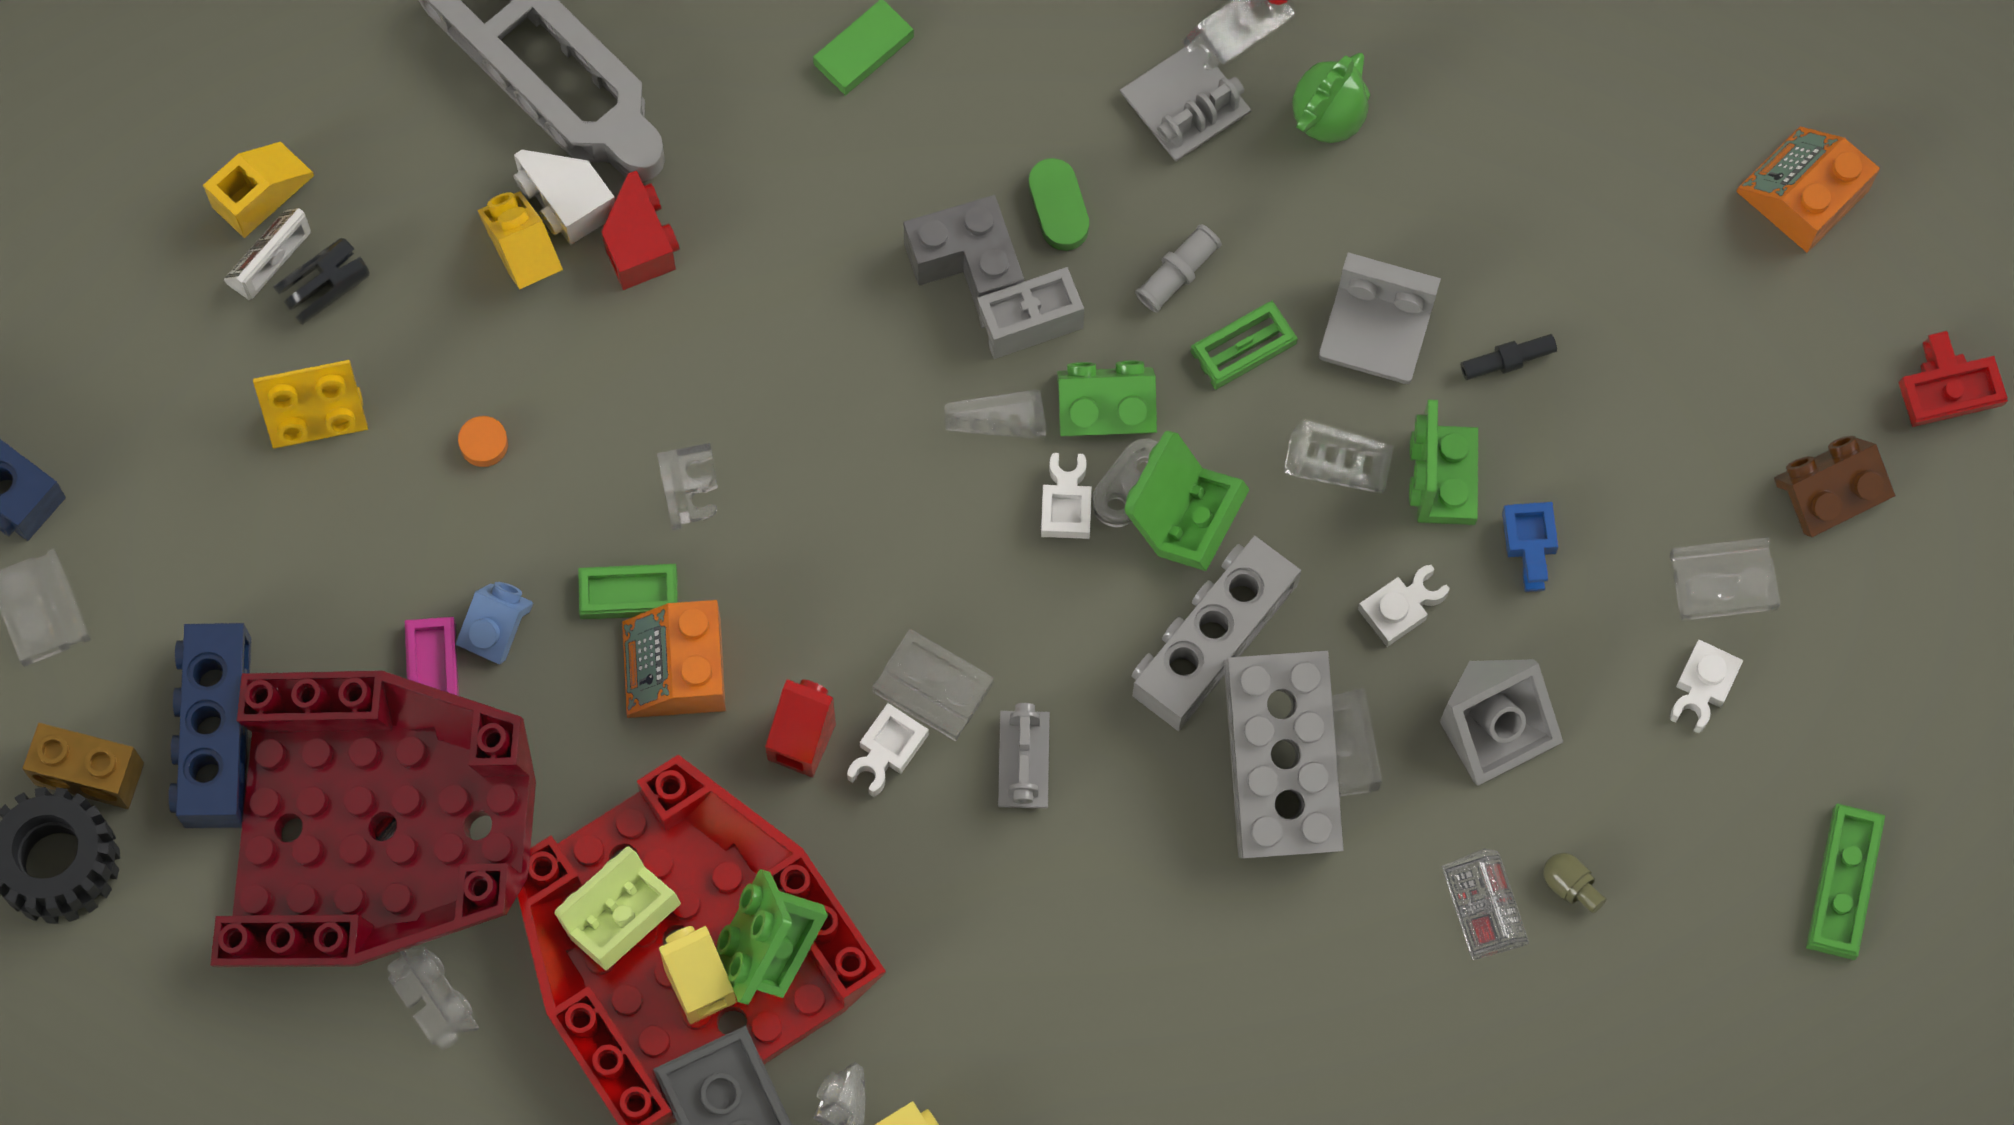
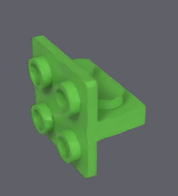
(768, 938)

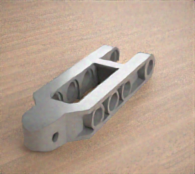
(618, 137)

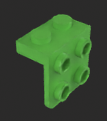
(1183, 506)

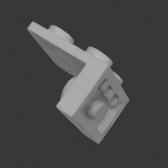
(1379, 318)

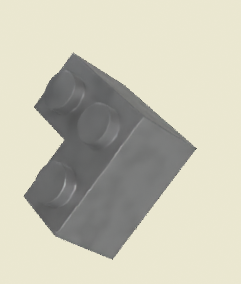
(964, 240)

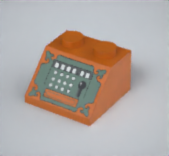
(1809, 184)
(674, 660)

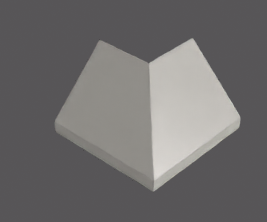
(1500, 717)

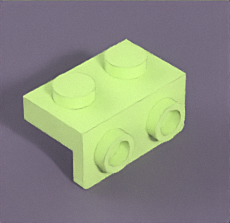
(616, 908)

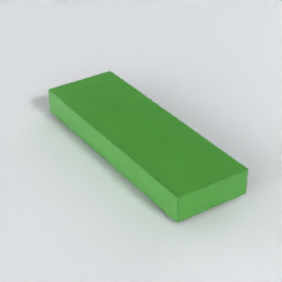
(1845, 881)

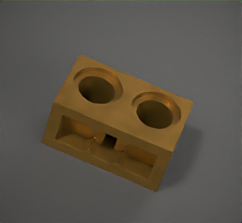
(83, 765)

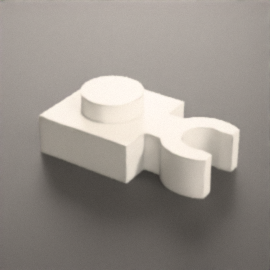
(1066, 505)
(1399, 608)
(1706, 679)
(891, 744)

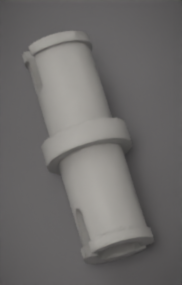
(1178, 268)

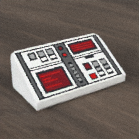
(269, 253)

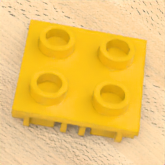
(311, 404)

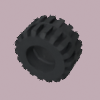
(81, 880)

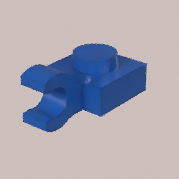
(1531, 535)

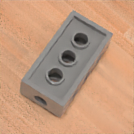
(1312, 735)

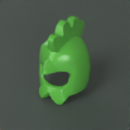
(1332, 99)

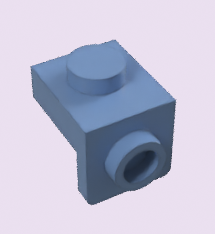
(493, 621)

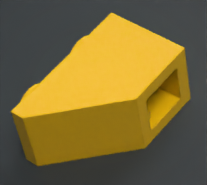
(256, 185)
(520, 238)

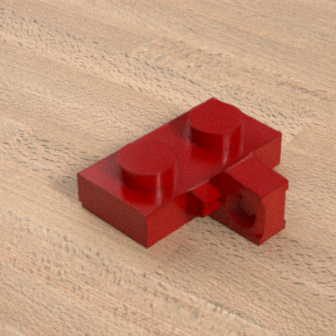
(1950, 384)

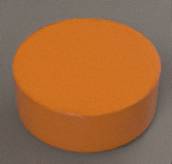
(483, 441)

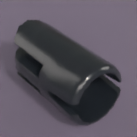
(339, 279)

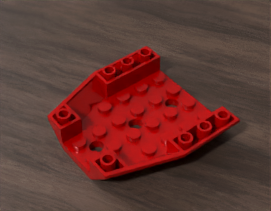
(707, 853)

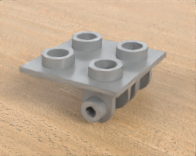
(1185, 101)

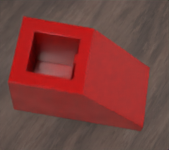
(634, 236)
(801, 726)

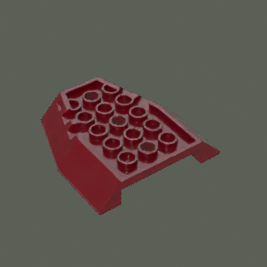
(342, 760)

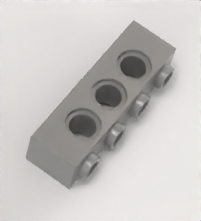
(1179, 696)

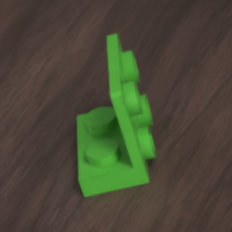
(1443, 470)

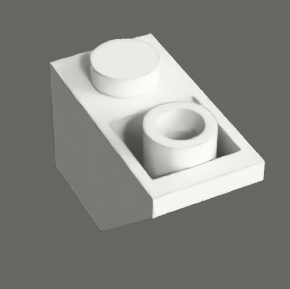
(567, 189)

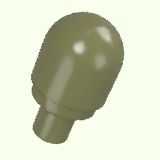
(1572, 881)

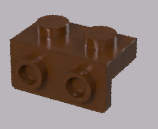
(1836, 484)

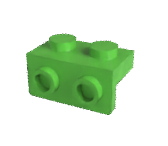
(1107, 399)

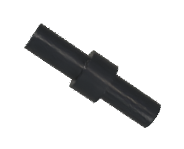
(1508, 357)

